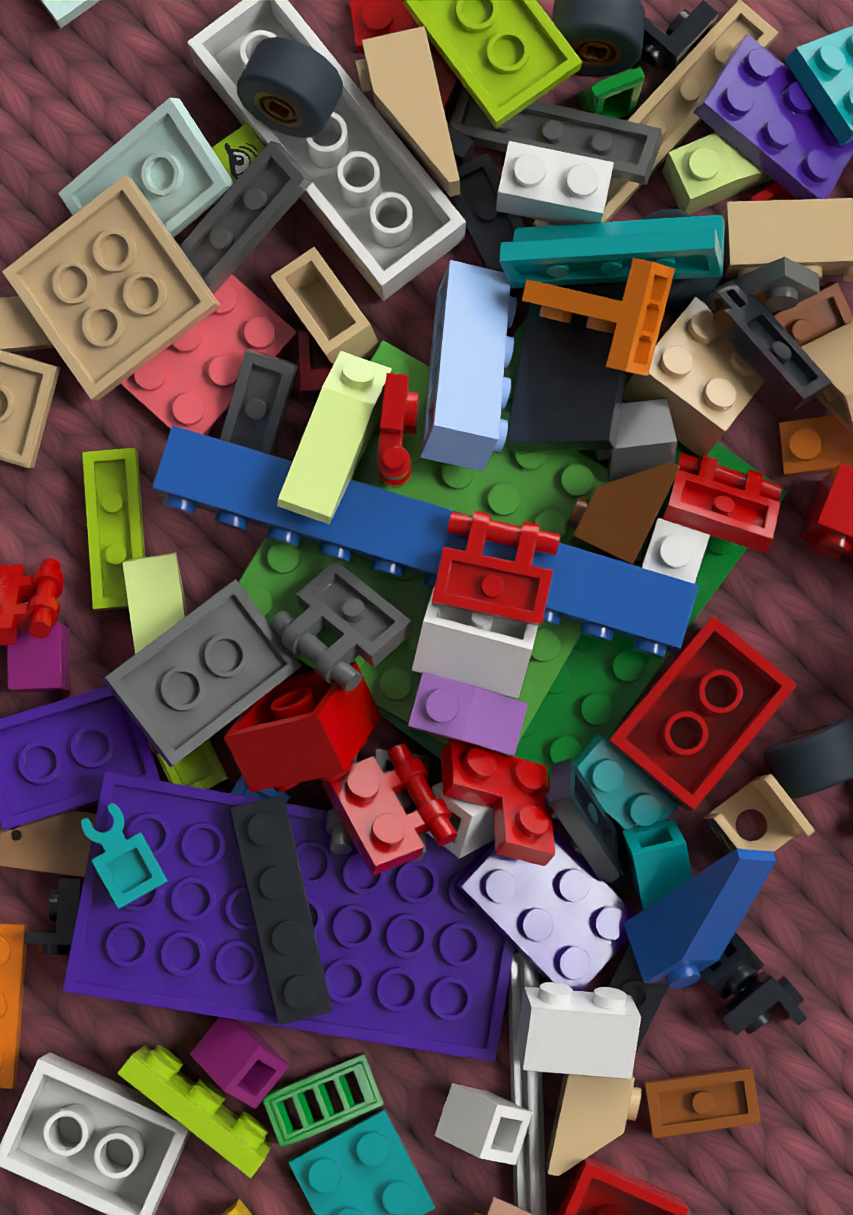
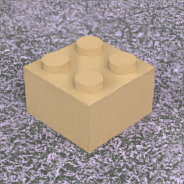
(699, 377)

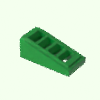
(612, 96)
(278, 1115)

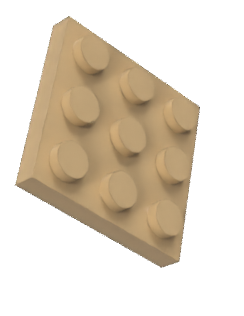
(111, 288)

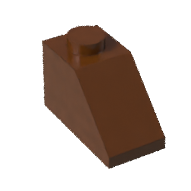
(621, 513)

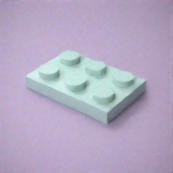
(166, 162)

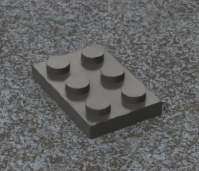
(202, 673)

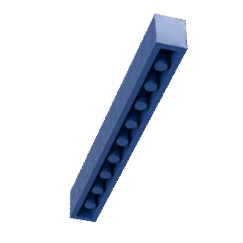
(410, 537)

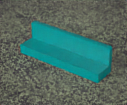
(606, 250)

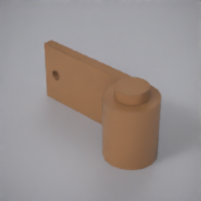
(49, 845)

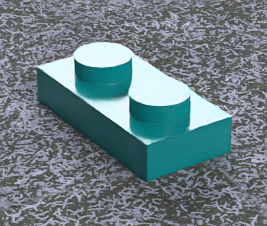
(621, 787)

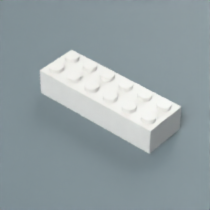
(364, 177)

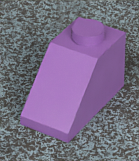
(467, 714)

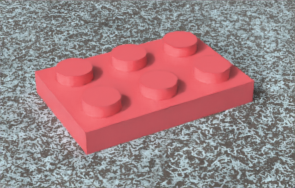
(197, 374)

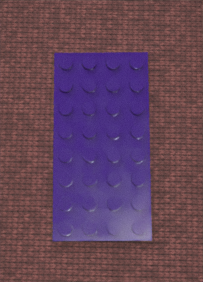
(396, 948)

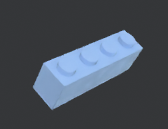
(468, 367)

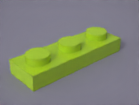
(112, 522)

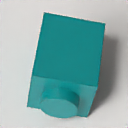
(656, 860)

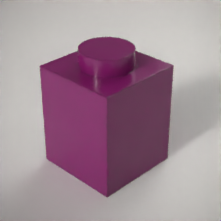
(40, 663)
(239, 1060)

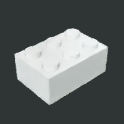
(92, 1139)

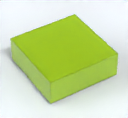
(197, 769)

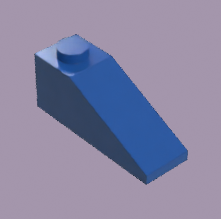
(697, 919)

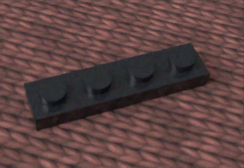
(280, 910)

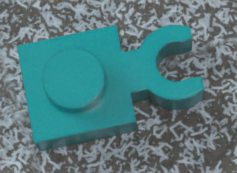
(126, 865)

